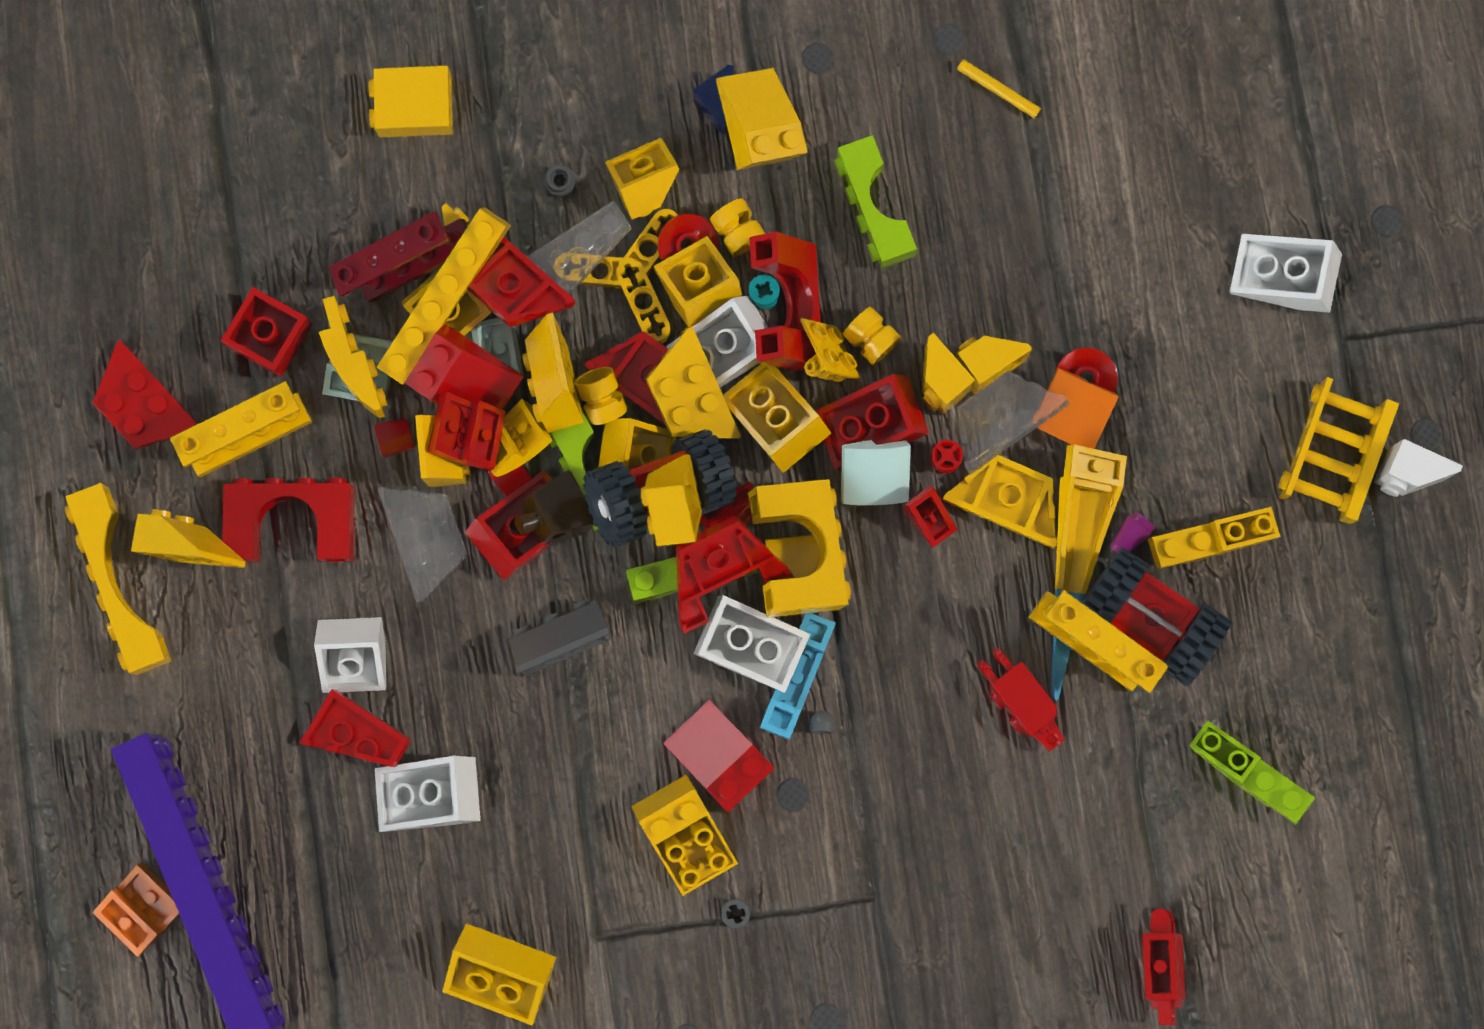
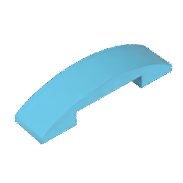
(787, 706)

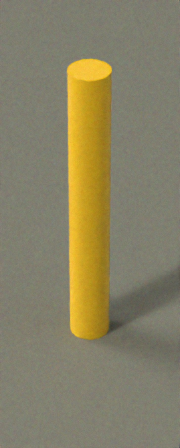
(998, 88)

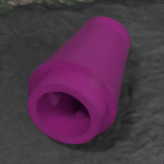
(1132, 533)

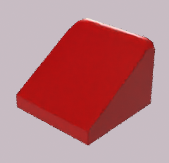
(394, 437)
(511, 481)

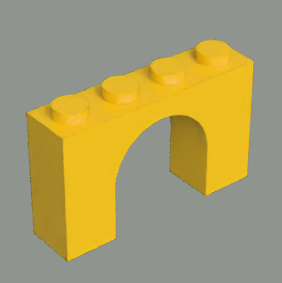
(813, 507)

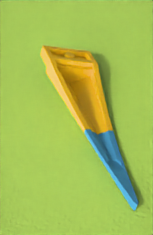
(1086, 505)

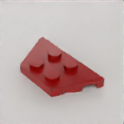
(517, 287)
(631, 365)
(138, 402)

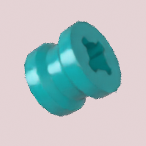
(761, 297)

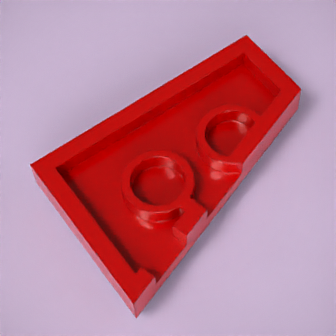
(354, 731)

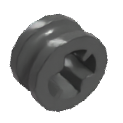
(731, 922)

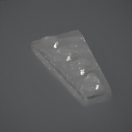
(581, 248)

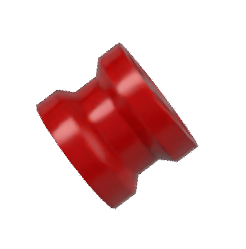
(950, 452)

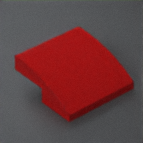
(466, 431)

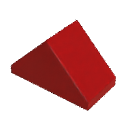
(930, 516)

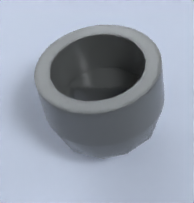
(822, 723)

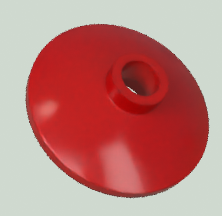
(682, 227)
(1093, 361)

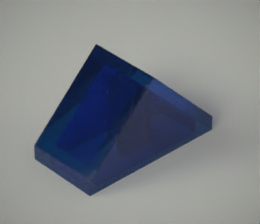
(709, 100)

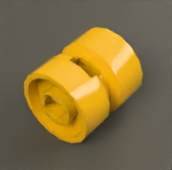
(735, 224)
(871, 335)
(602, 401)

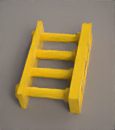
(241, 429)
(1369, 445)
(1098, 641)

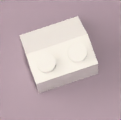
(1411, 468)
(351, 654)

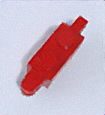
(1024, 700)
(1164, 966)

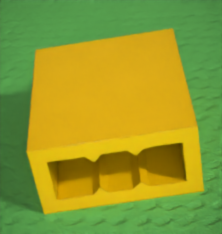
(411, 101)

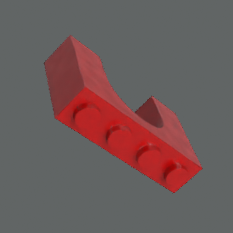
(795, 268)
(248, 504)

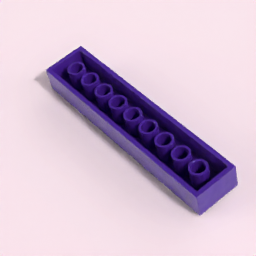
(197, 884)

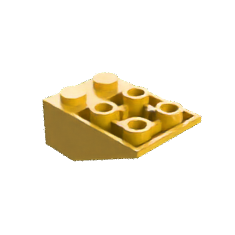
(684, 835)

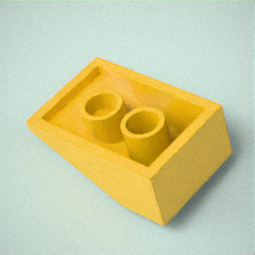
(760, 119)
(776, 415)
(181, 541)

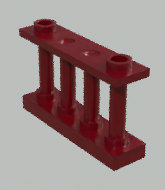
(398, 258)

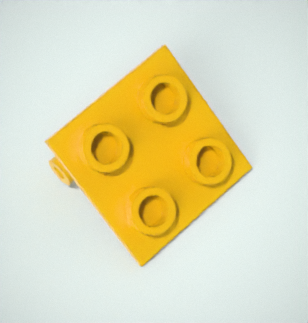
(831, 356)

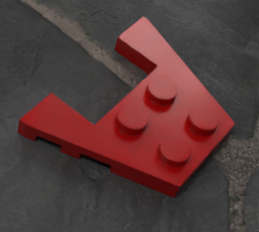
(716, 559)

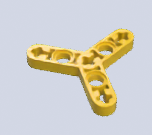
(644, 265)

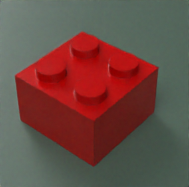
(267, 332)

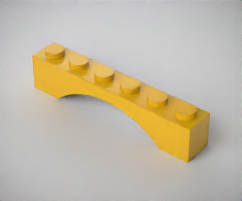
(444, 293)
(95, 521)

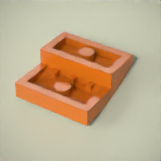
(1085, 415)
(138, 909)

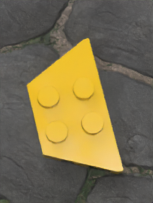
(689, 391)
(1010, 498)

